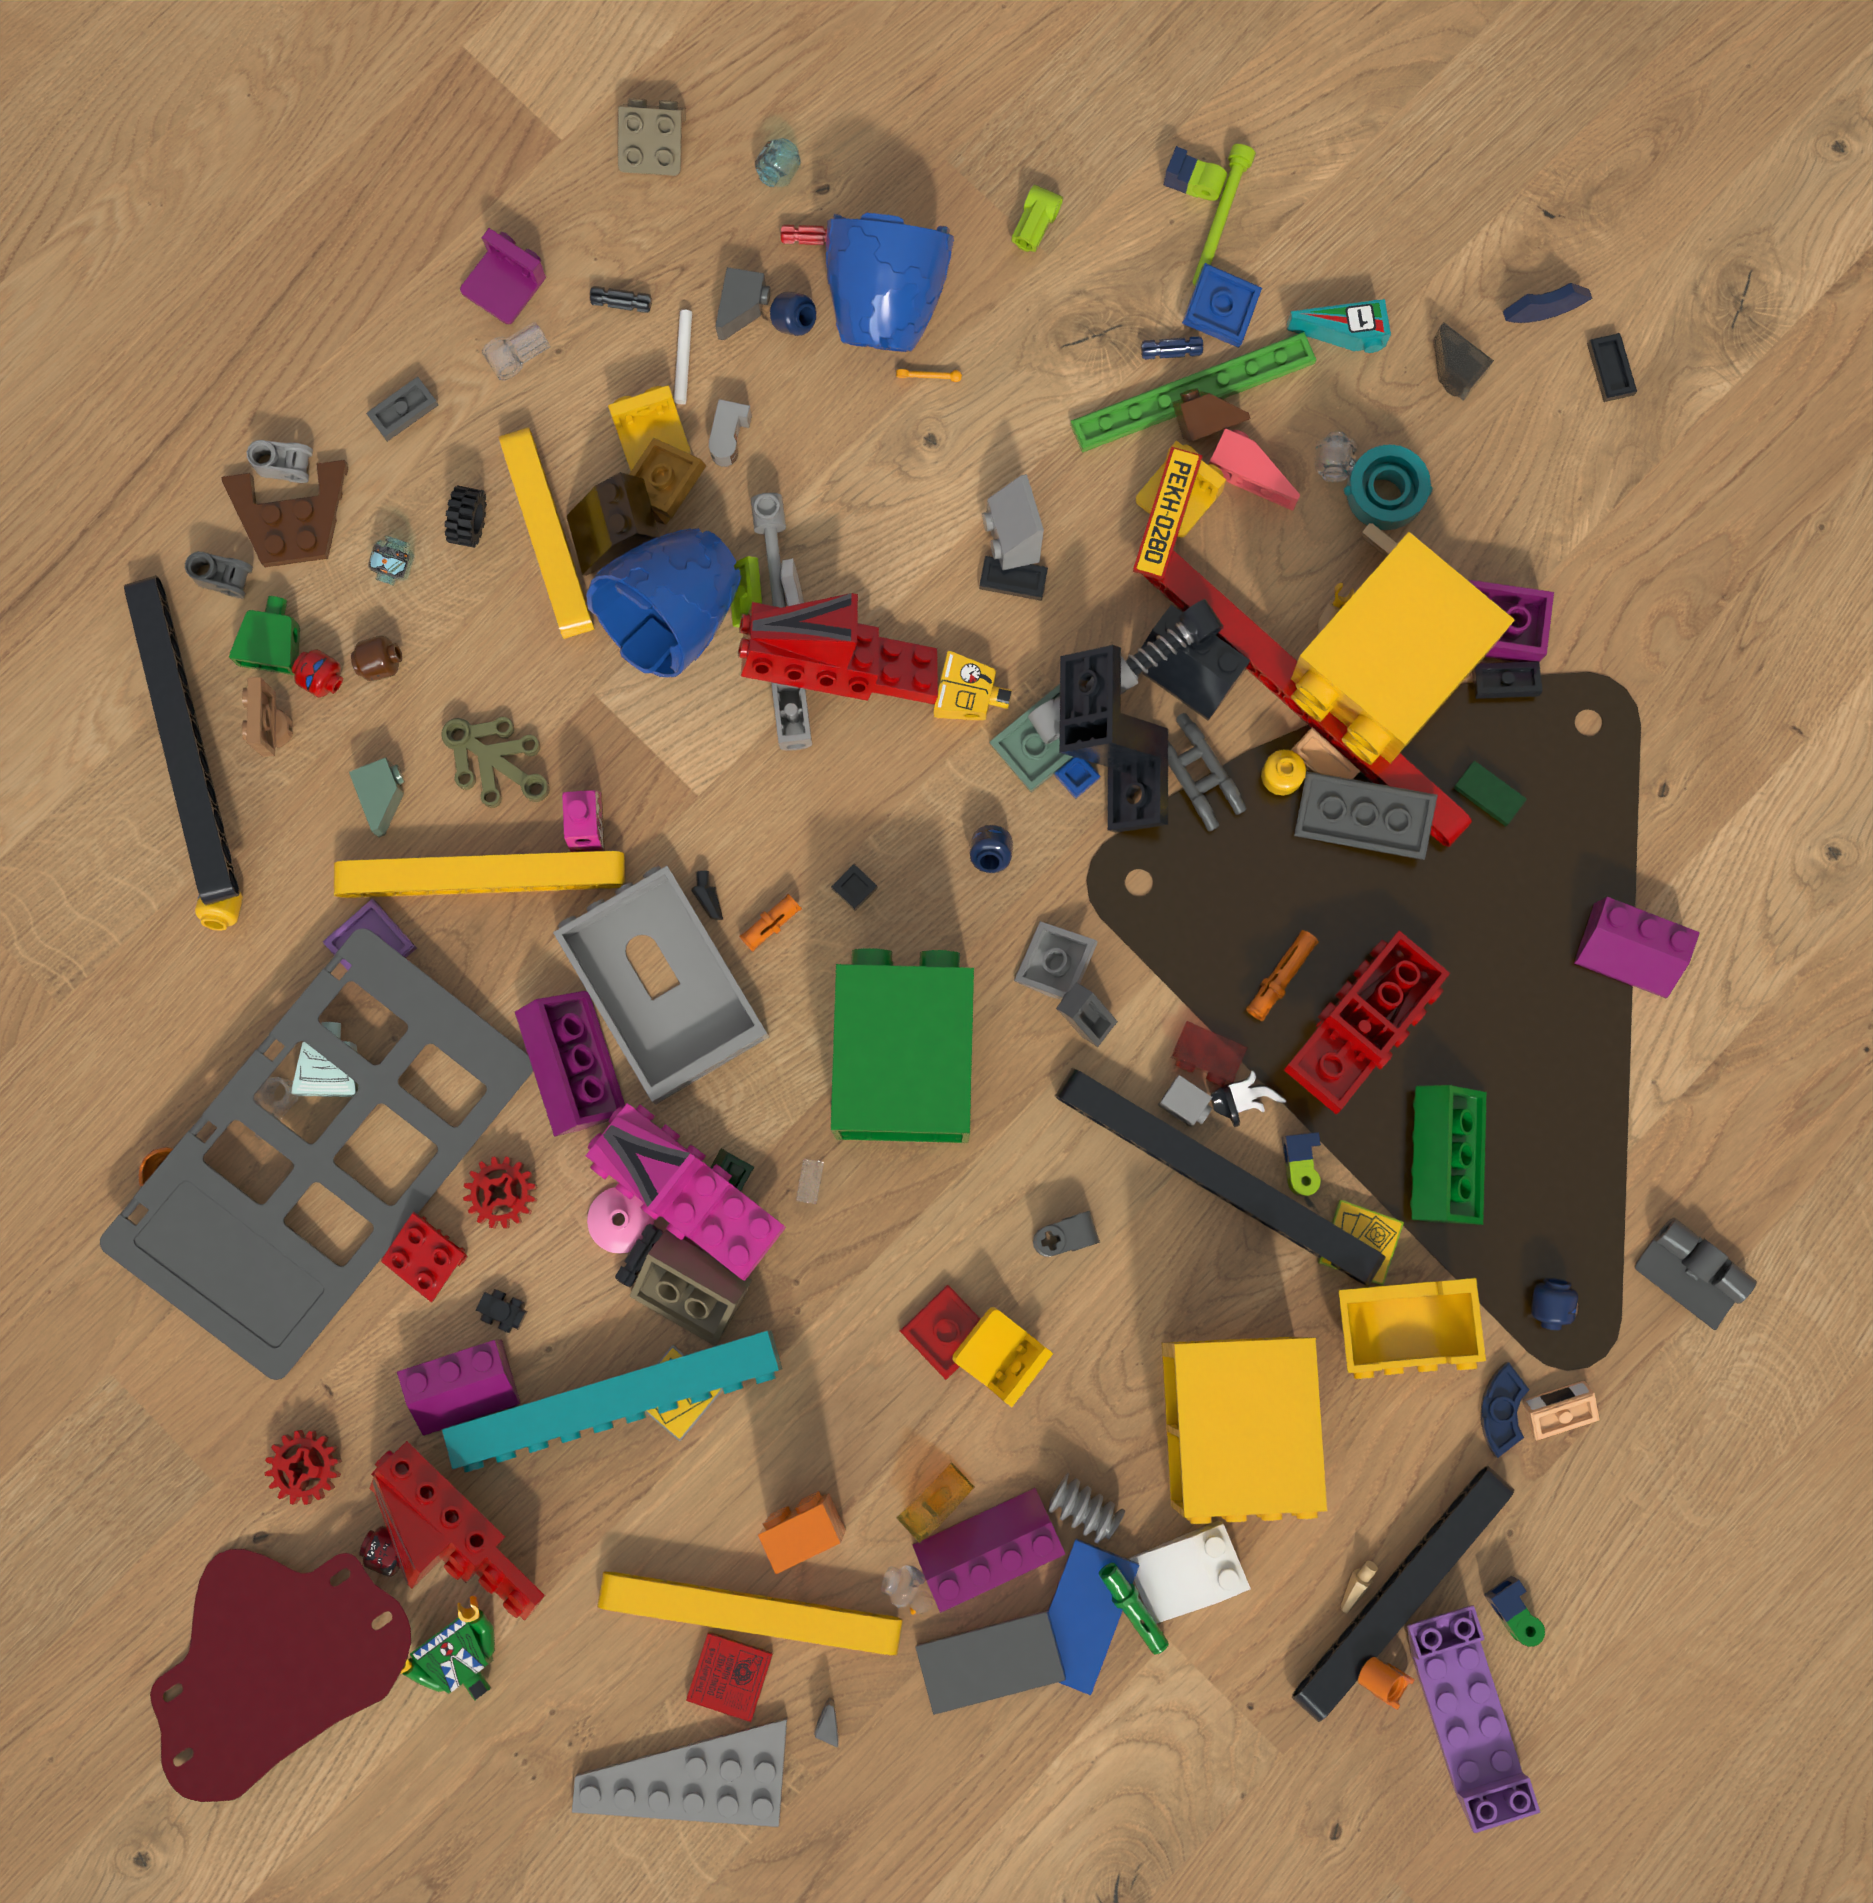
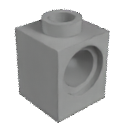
(1186, 1102)

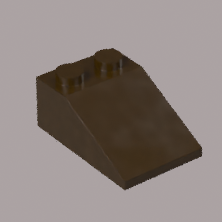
(611, 521)

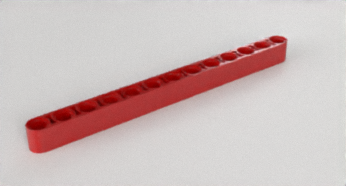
(1275, 669)

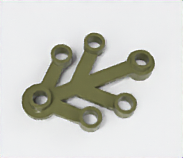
(490, 756)

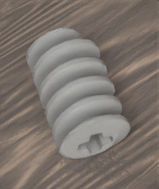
(1086, 1509)

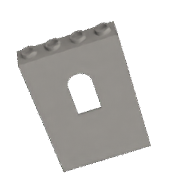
(688, 1027)

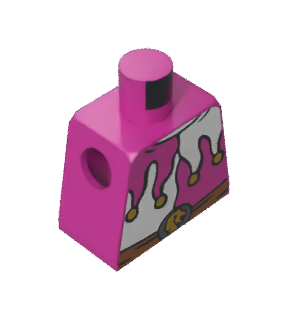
(583, 820)

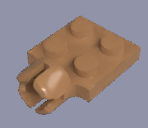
(265, 723)

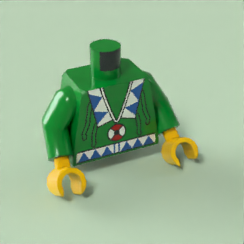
(455, 1654)

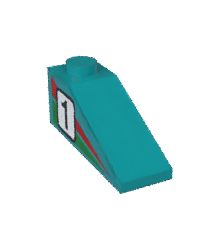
(1347, 325)

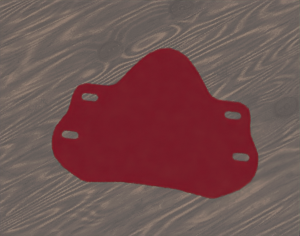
(272, 1668)

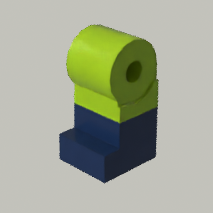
(1194, 176)
(1299, 1163)

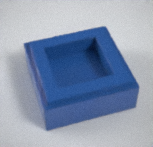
(1077, 776)

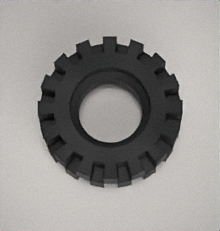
(465, 516)

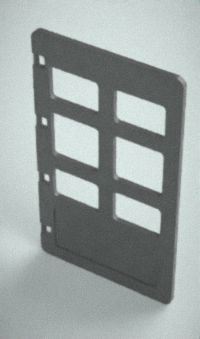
(235, 1259)

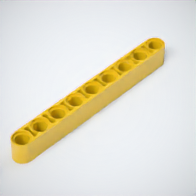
(479, 874)
(750, 1613)

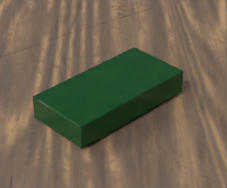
(1490, 793)

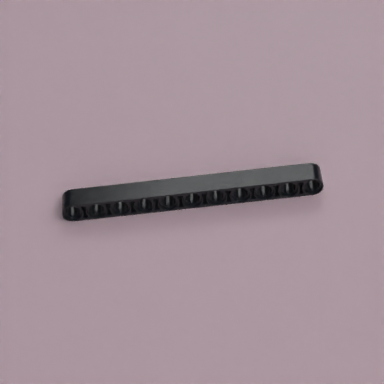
(181, 741)
(1220, 1177)

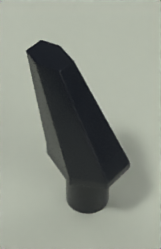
(707, 895)

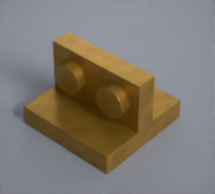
(667, 476)

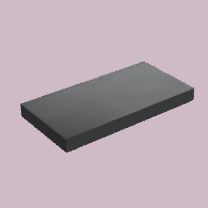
(1365, 815)
(990, 1662)

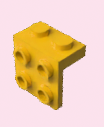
(647, 417)
(1206, 489)
(1002, 1356)

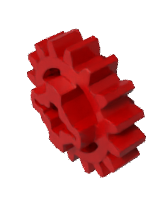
(491, 1204)
(297, 1479)

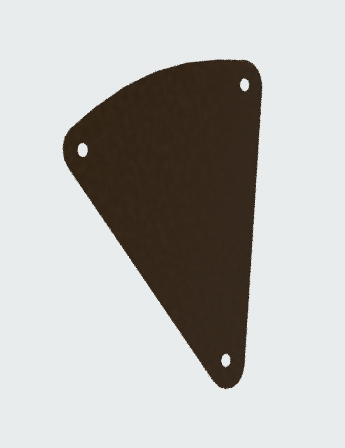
(1513, 1013)

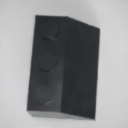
(1199, 673)

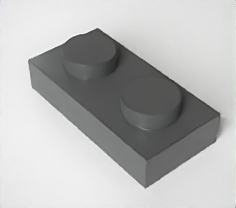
(402, 409)

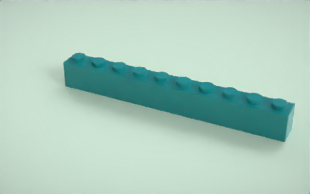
(612, 1399)

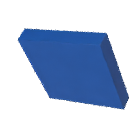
(1221, 305)

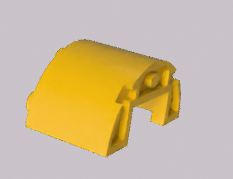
(1412, 1327)

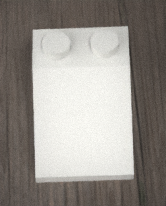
(1189, 1573)

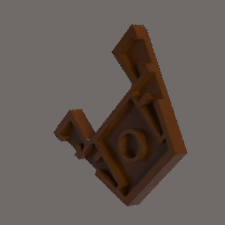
(291, 528)

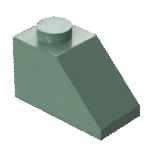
(378, 792)

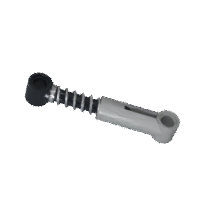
(1195, 625)

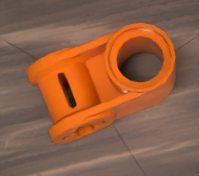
(1384, 1681)

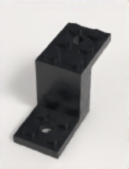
(1101, 734)

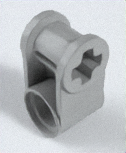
(287, 460)

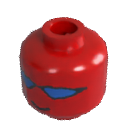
(317, 673)

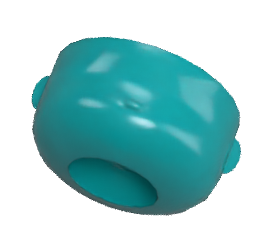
(1401, 468)

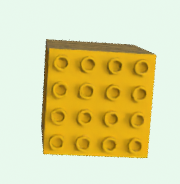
(1244, 1428)

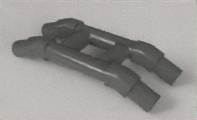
(1217, 776)

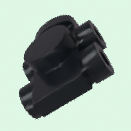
(495, 1308)

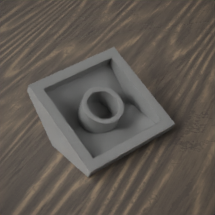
(1055, 960)

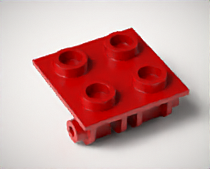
(423, 1256)

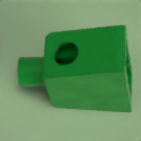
(267, 639)

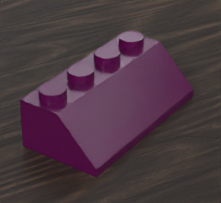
(570, 1061)
(988, 1550)

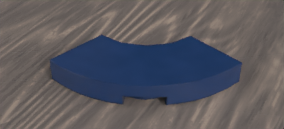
(1547, 305)
(1500, 1410)

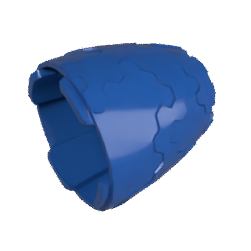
(885, 278)
(666, 599)

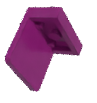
(504, 277)

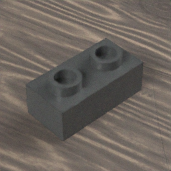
(1086, 1014)

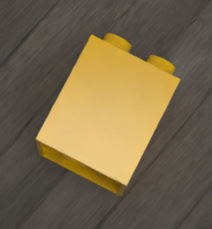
(1397, 650)

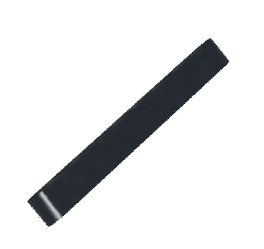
(1403, 1593)

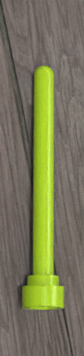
(1240, 159)

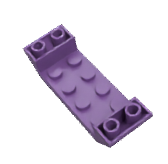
(1470, 1720)

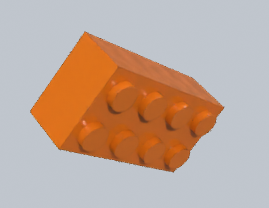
(801, 1533)

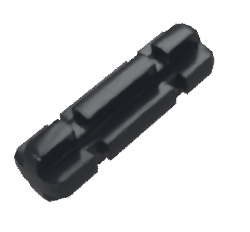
(620, 299)
(637, 1256)

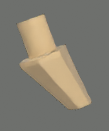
(1359, 1582)

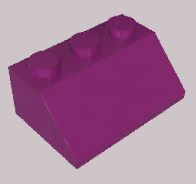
(1636, 947)
(459, 1387)

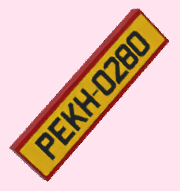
(1167, 513)

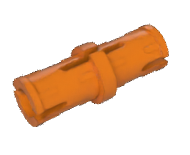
(770, 922)

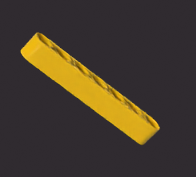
(546, 533)

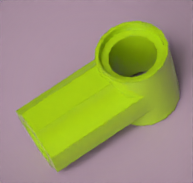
(1039, 210)

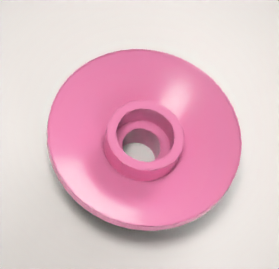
(601, 1225)

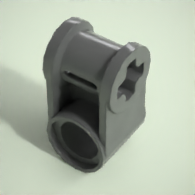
(224, 575)
(1071, 1234)

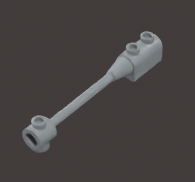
(789, 701)

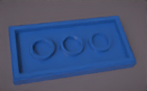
(1085, 1614)

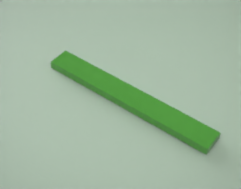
(1220, 380)

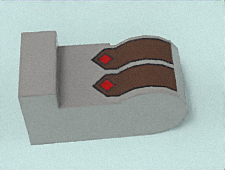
(726, 429)

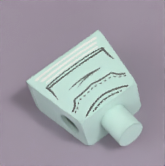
(319, 1076)

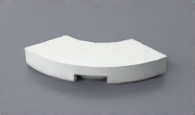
(791, 583)

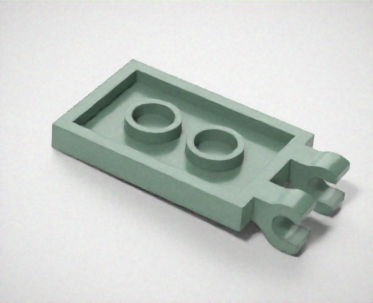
(1025, 750)

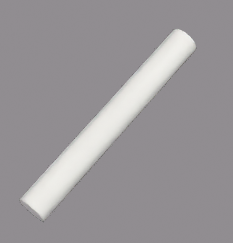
(683, 354)

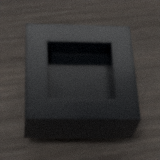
(854, 887)

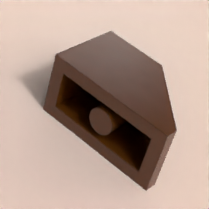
(1205, 414)

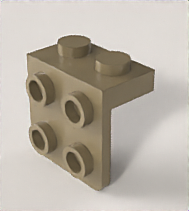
(650, 137)

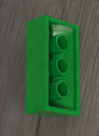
(1449, 1155)

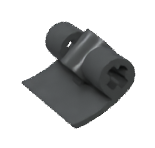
(1694, 1273)

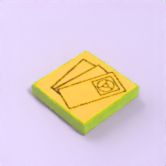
(1371, 1228)

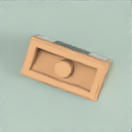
(1561, 1410)

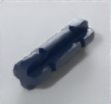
(1172, 347)

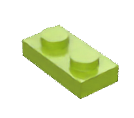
(748, 589)

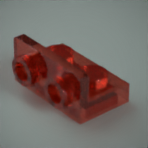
(1208, 1053)

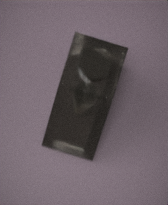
(1458, 362)

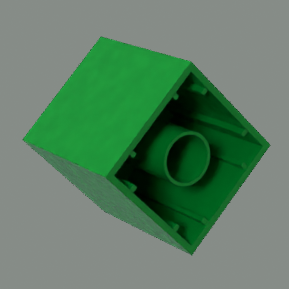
(902, 1048)

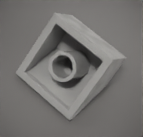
(1014, 525)

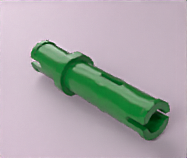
(1126, 1598)

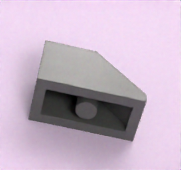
(740, 301)

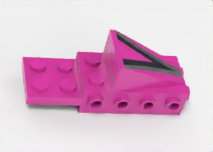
(683, 1189)

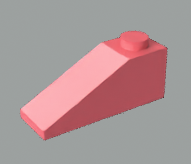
(1252, 470)

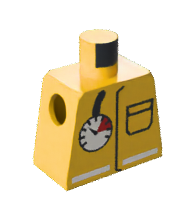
(968, 690)

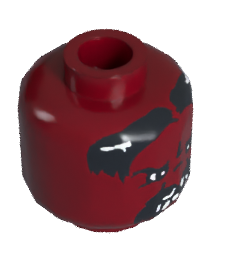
(379, 1552)

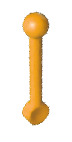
(955, 375)

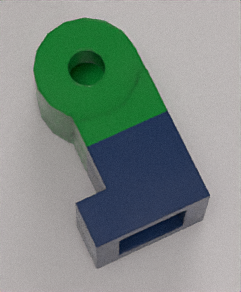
(1513, 1613)

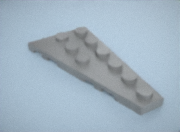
(710, 1780)

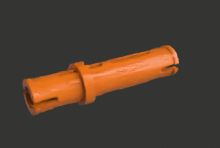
(1276, 983)

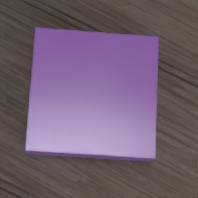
(375, 919)

